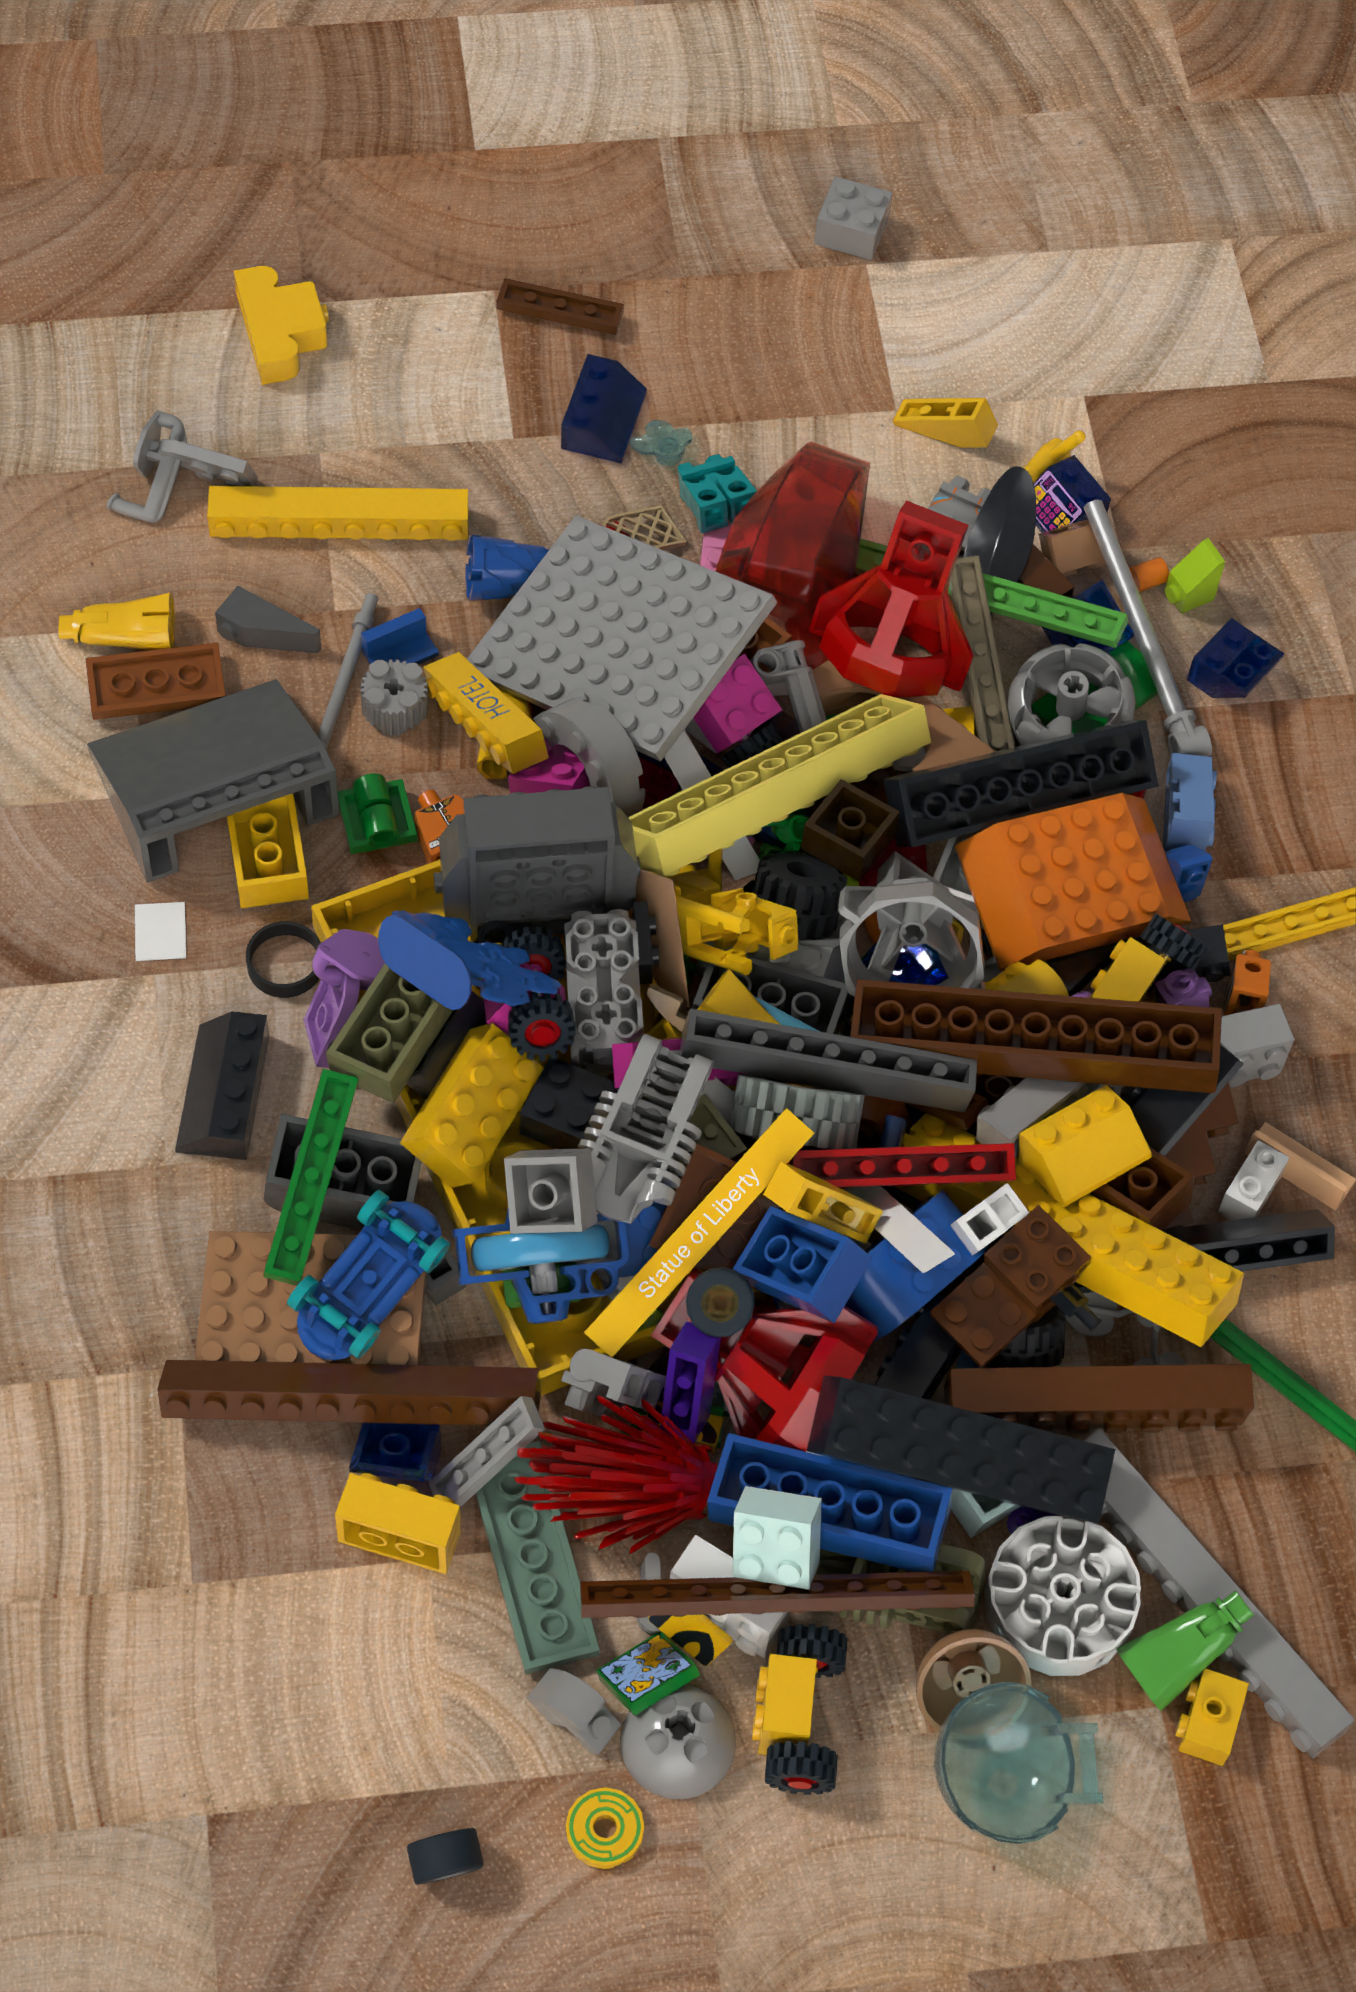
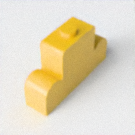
(279, 321)

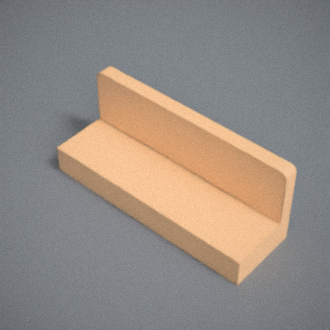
(1306, 1168)

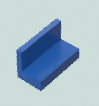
(399, 639)

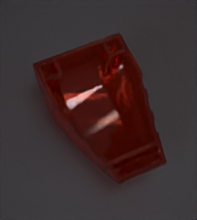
(800, 531)

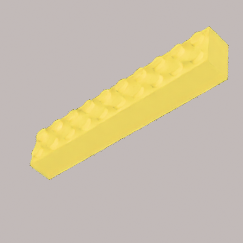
(777, 783)

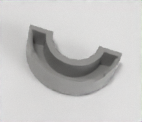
(600, 746)

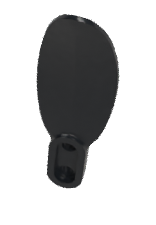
(1005, 527)

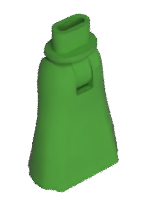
(1181, 1649)

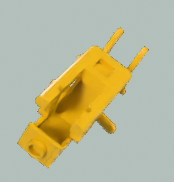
(728, 919)

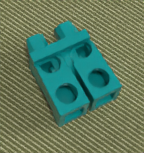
(714, 491)

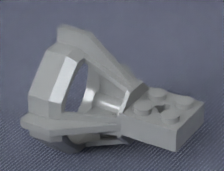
(911, 913)

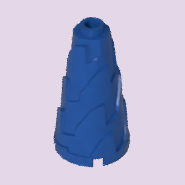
(498, 566)

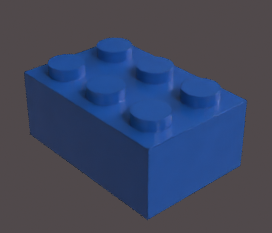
(802, 1264)

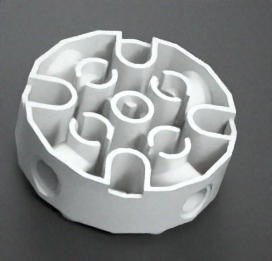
(1057, 1560)

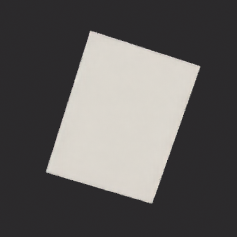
(160, 931)

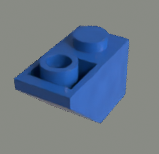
(1190, 869)

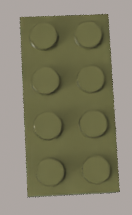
(387, 1035)

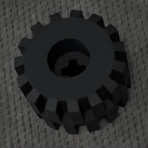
(803, 885)

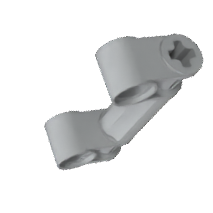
(789, 665)

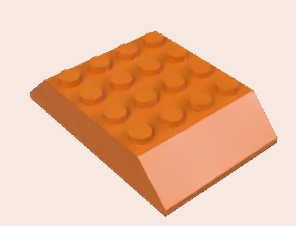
(1070, 879)

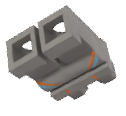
(957, 503)

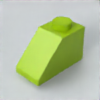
(1195, 577)

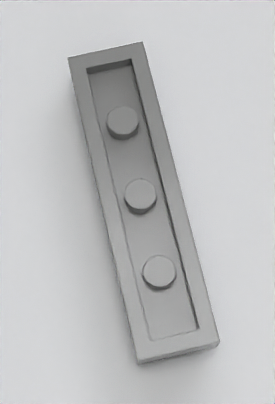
(489, 1452)

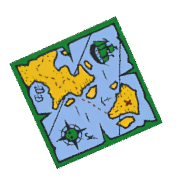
(647, 1673)

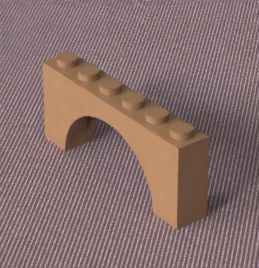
(948, 738)

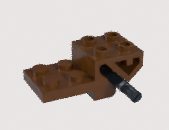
(1015, 1285)

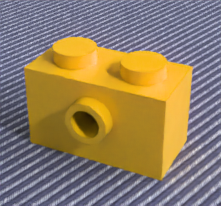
(1212, 1716)

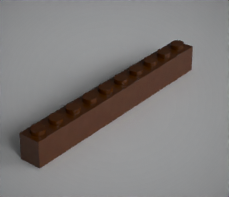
(342, 1392)

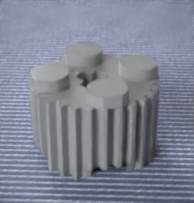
(394, 696)

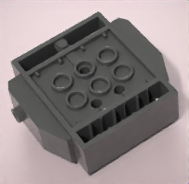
(537, 859)

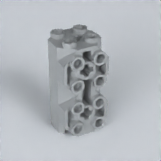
(602, 986)

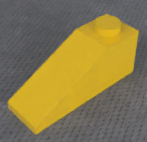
(949, 420)
(822, 1203)

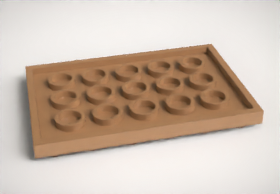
(249, 1317)

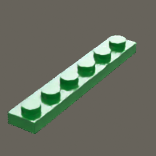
(310, 1177)

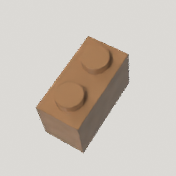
(1072, 548)

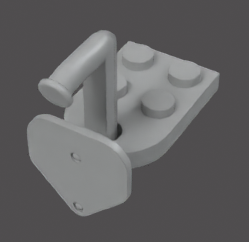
(172, 455)

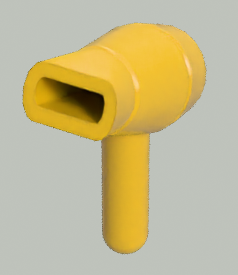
(1052, 453)

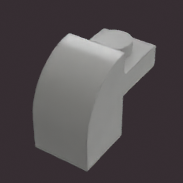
(575, 1705)

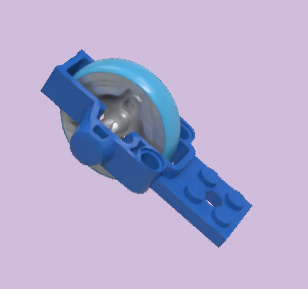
(545, 1250)

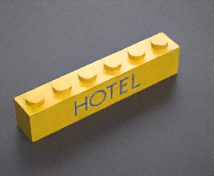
(485, 713)

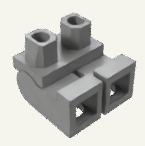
(609, 1377)

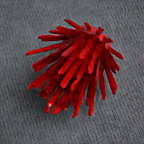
(643, 1477)

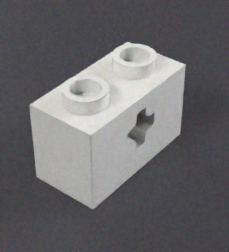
(1253, 1183)

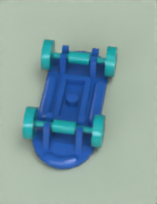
(369, 1278)

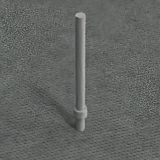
(362, 622)

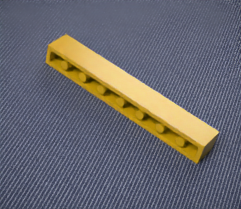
(338, 512)

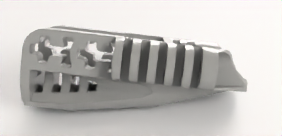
(645, 1130)

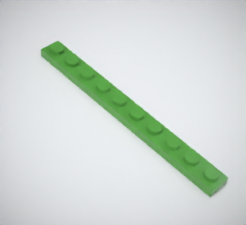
(1031, 604)

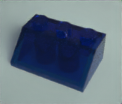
(602, 410)

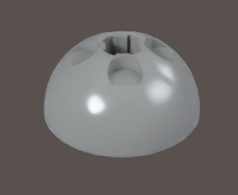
(675, 1760)

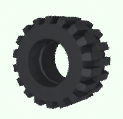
(1037, 1346)

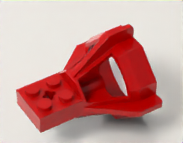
(901, 598)
(762, 1351)

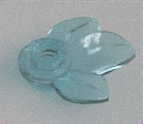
(662, 442)

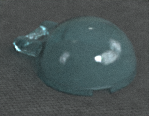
(1011, 1763)

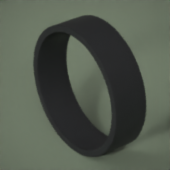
(273, 930)

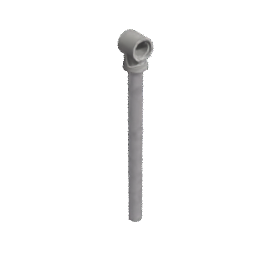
(1184, 734)

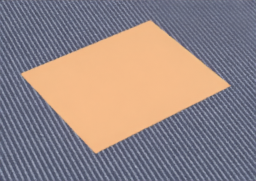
(661, 901)

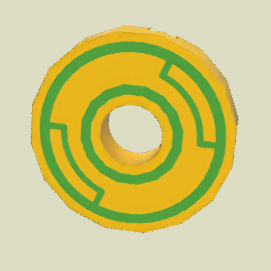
(610, 1805)

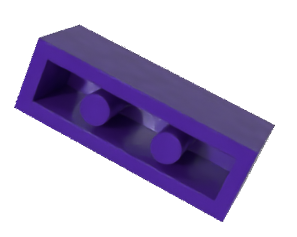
(690, 1380)

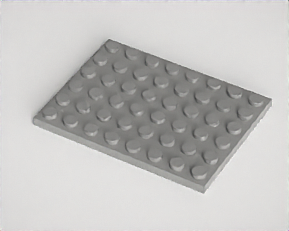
(622, 630)

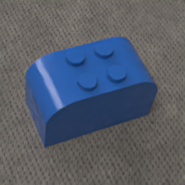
(895, 1287)

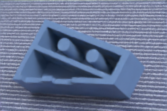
(1189, 802)

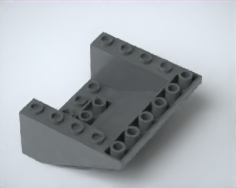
(210, 767)

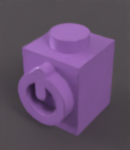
(1183, 988)

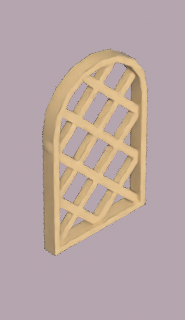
(678, 539)

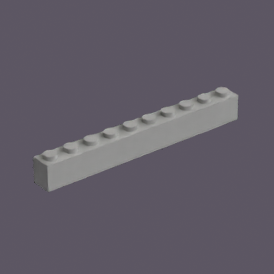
(1193, 1577)

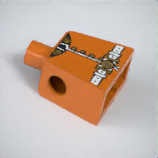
(434, 819)

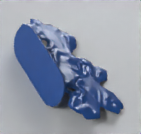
(443, 964)

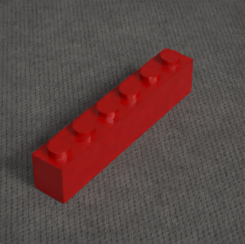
(910, 1165)

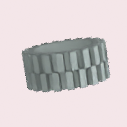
(827, 1112)

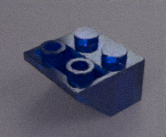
(1232, 662)

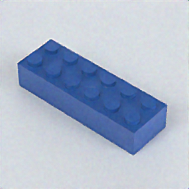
(862, 1508)

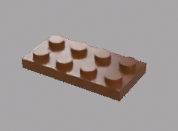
(154, 680)

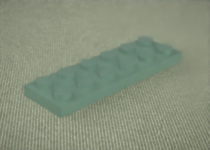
(535, 1571)

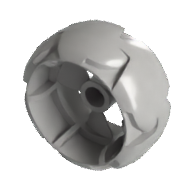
(1067, 676)

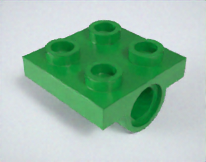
(376, 814)

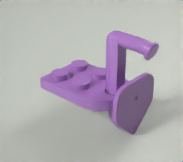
(345, 966)

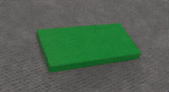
(1133, 666)

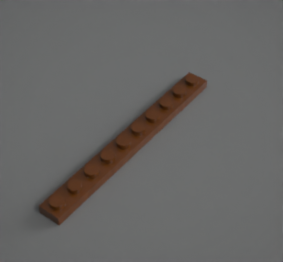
(741, 1595)

